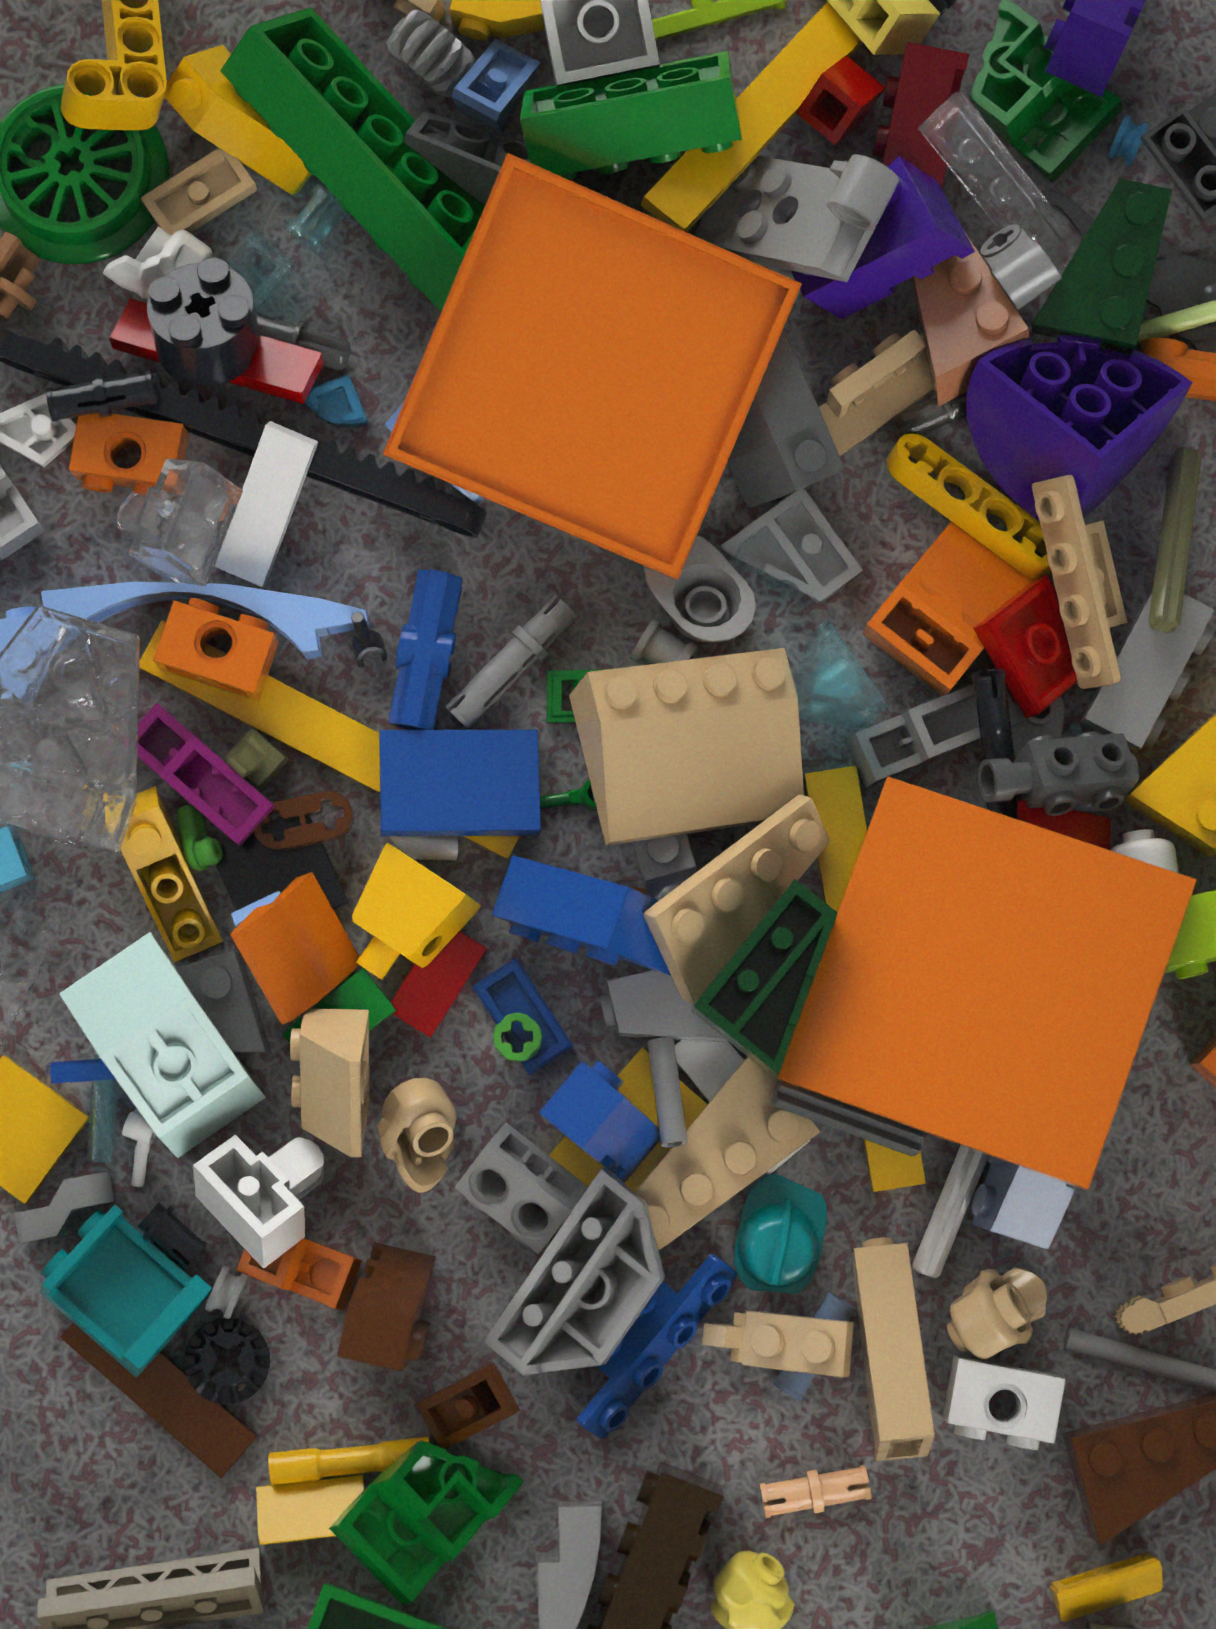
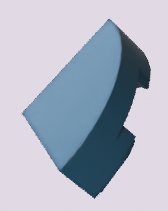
(337, 403)

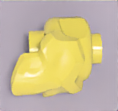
(752, 1593)

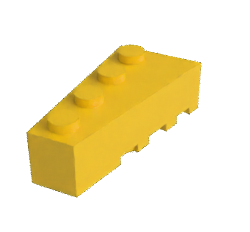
(1183, 791)

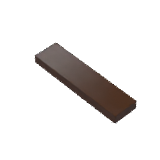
(166, 1395)

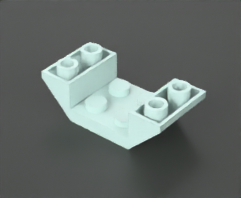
(161, 1046)

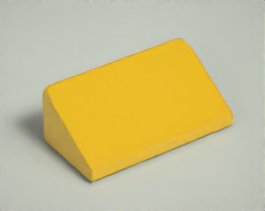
(304, 1508)
(1107, 1586)

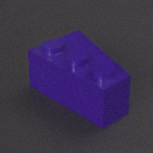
(907, 242)

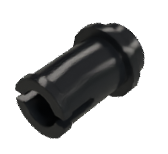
(171, 1235)

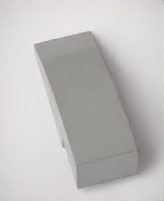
(918, 736)
(567, 1578)

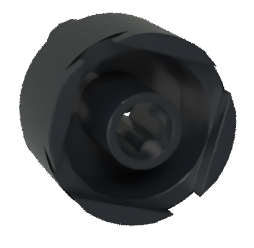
(203, 322)

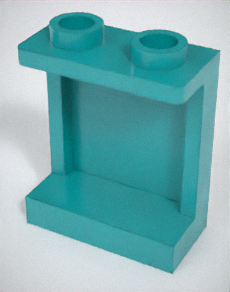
(122, 1290)

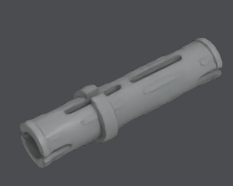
(518, 655)

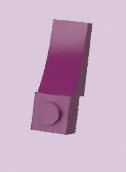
(200, 775)

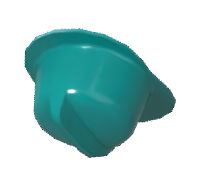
(780, 1235)

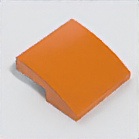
(296, 948)

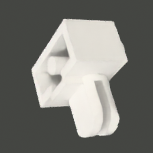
(259, 1193)

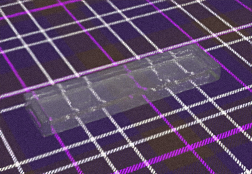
(996, 177)

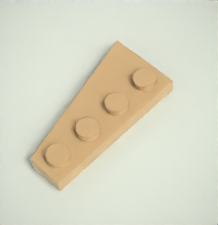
(725, 900)
(726, 1151)

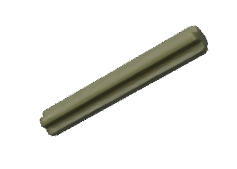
(1175, 540)

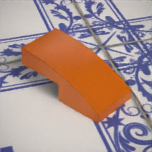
(308, 1271)

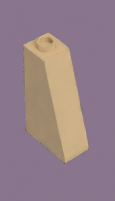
(892, 1351)

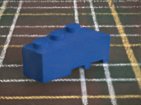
(578, 913)
(602, 1119)

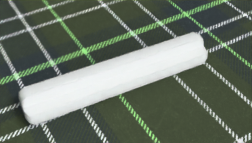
(949, 1212)

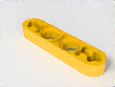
(972, 511)

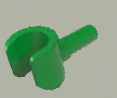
(573, 797)

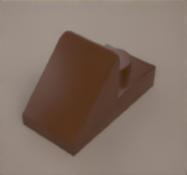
(467, 1406)

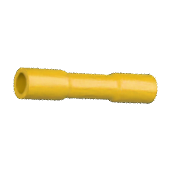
(315, 1464)

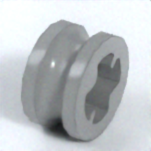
(226, 1292)

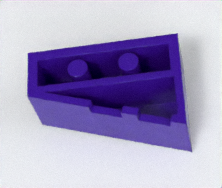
(1091, 41)

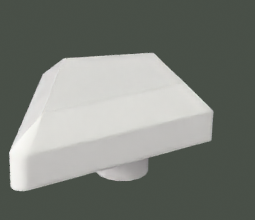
(33, 433)

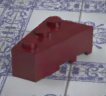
(923, 84)

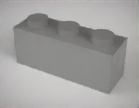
(1150, 674)

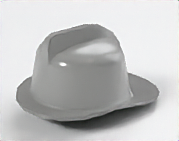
(708, 598)

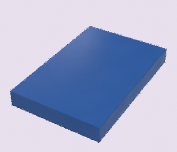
(459, 783)

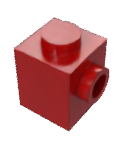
(840, 100)

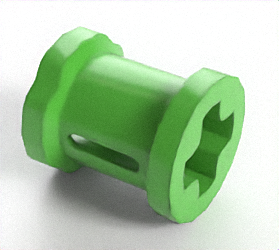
(529, 1025)

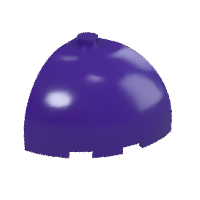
(1068, 412)

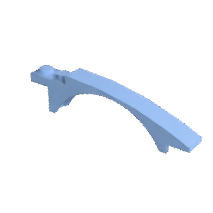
(292, 615)

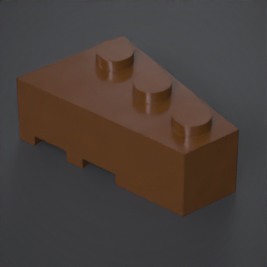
(387, 1309)
(1141, 1462)

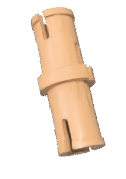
(815, 1491)

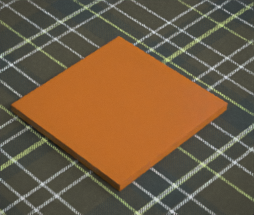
(591, 367)
(987, 981)

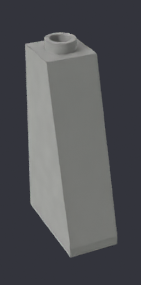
(652, 1008)

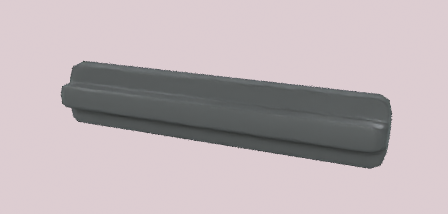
(847, 1118)

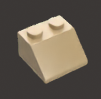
(333, 1076)

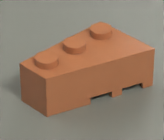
(963, 320)

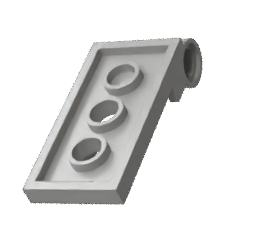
(832, 219)

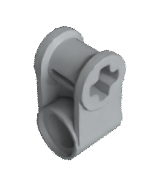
(1019, 265)

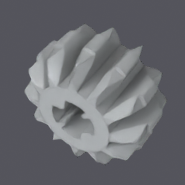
(430, 52)

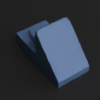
(494, 85)

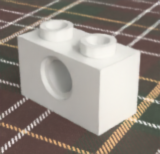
(1036, 1397)

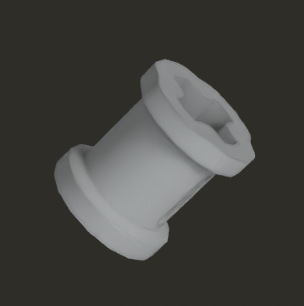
(661, 646)

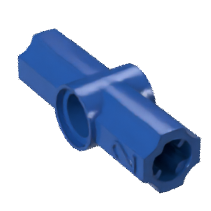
(425, 650)

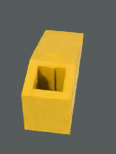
(166, 879)

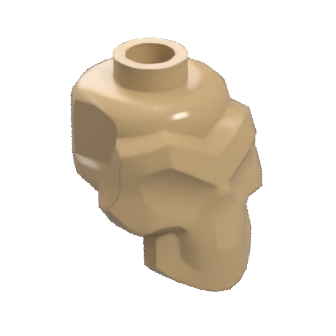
(418, 1131)
(997, 1311)

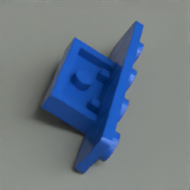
(657, 1333)

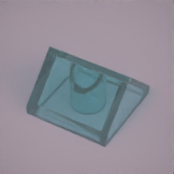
(834, 685)

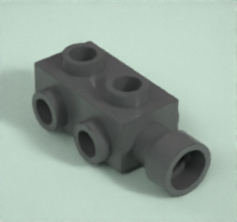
(1064, 773)

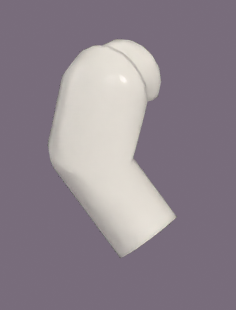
(428, 847)

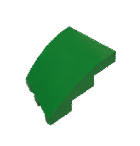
(1028, 102)
(421, 1515)

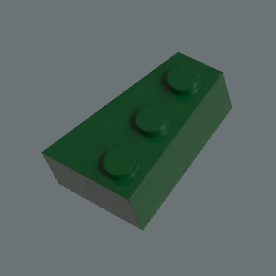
(1110, 272)
(768, 978)

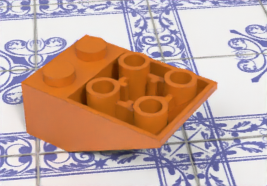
(938, 604)

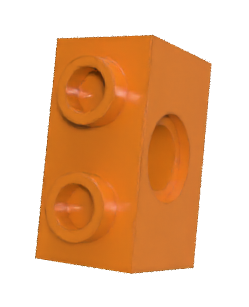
(102, 439)
(239, 671)

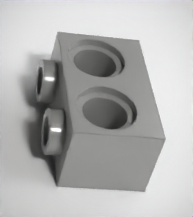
(527, 1180)

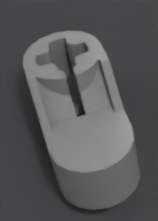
(70, 1197)

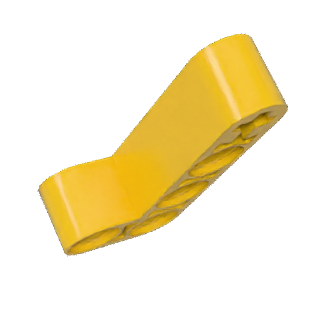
(122, 74)

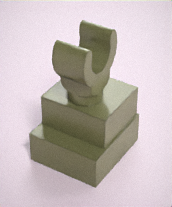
(256, 760)

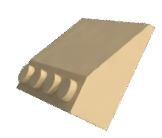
(690, 743)

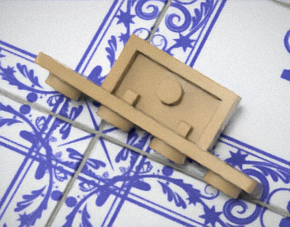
(878, 391)
(1082, 579)

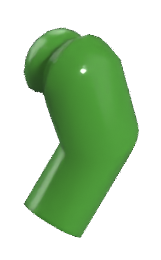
(198, 848)

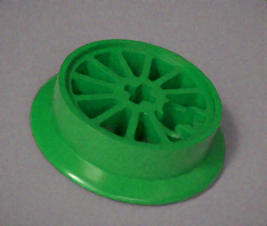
(89, 238)

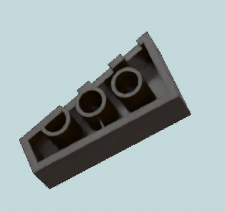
(659, 1550)

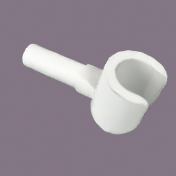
(139, 1130)

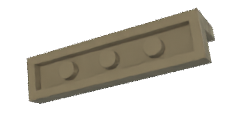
(157, 1594)

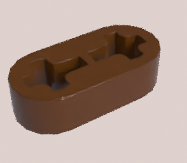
(306, 834)

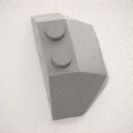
(584, 1285)

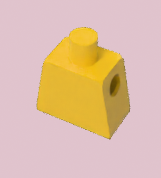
(408, 912)

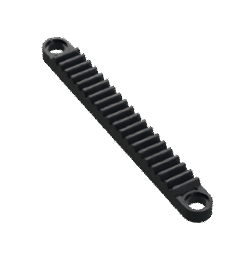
(243, 434)

